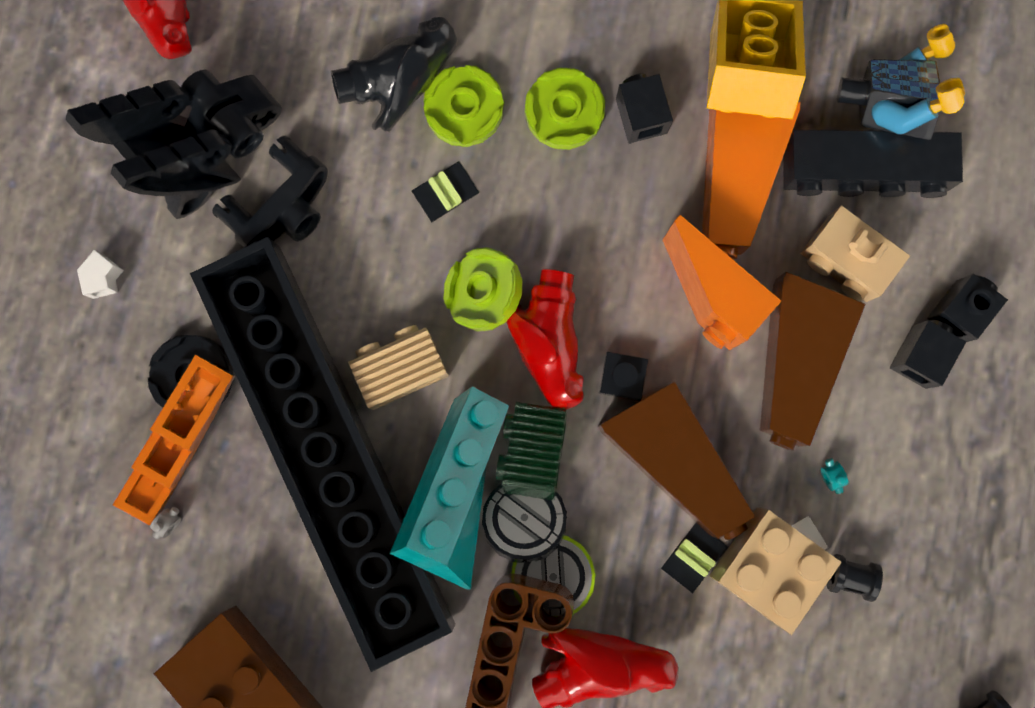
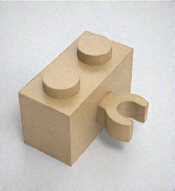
(854, 255)

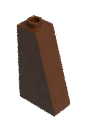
(804, 357)
(679, 458)

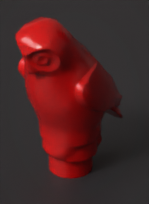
(163, 25)
(548, 339)
(600, 668)

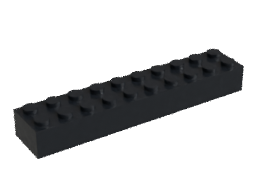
(321, 451)

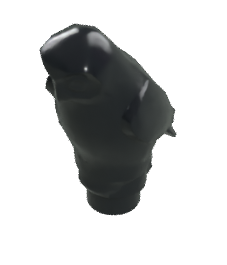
(397, 72)

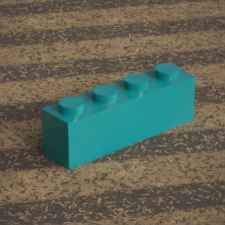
(447, 504)

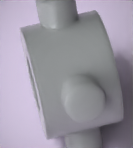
(165, 523)

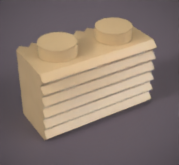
(398, 367)

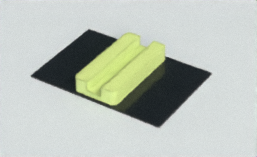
(445, 191)
(694, 558)

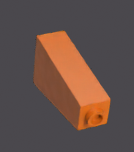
(739, 174)

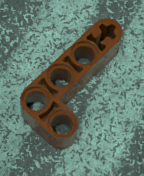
(513, 621)

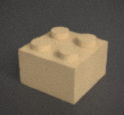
(775, 569)

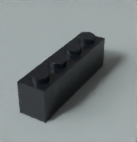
(872, 162)

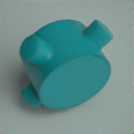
(834, 476)

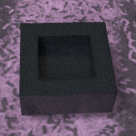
(623, 376)

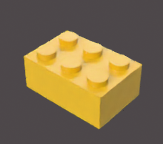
(757, 57)

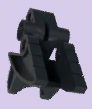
(178, 153)

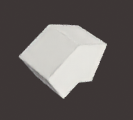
(98, 275)

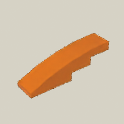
(174, 440)

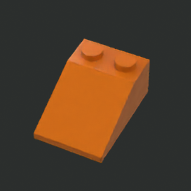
(720, 291)

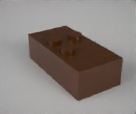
(232, 668)

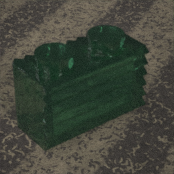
(533, 450)

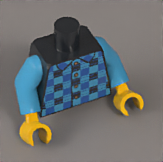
(906, 92)

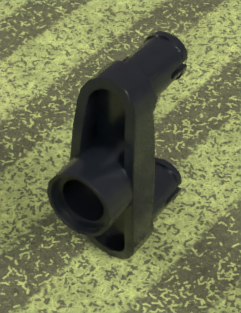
(288, 208)

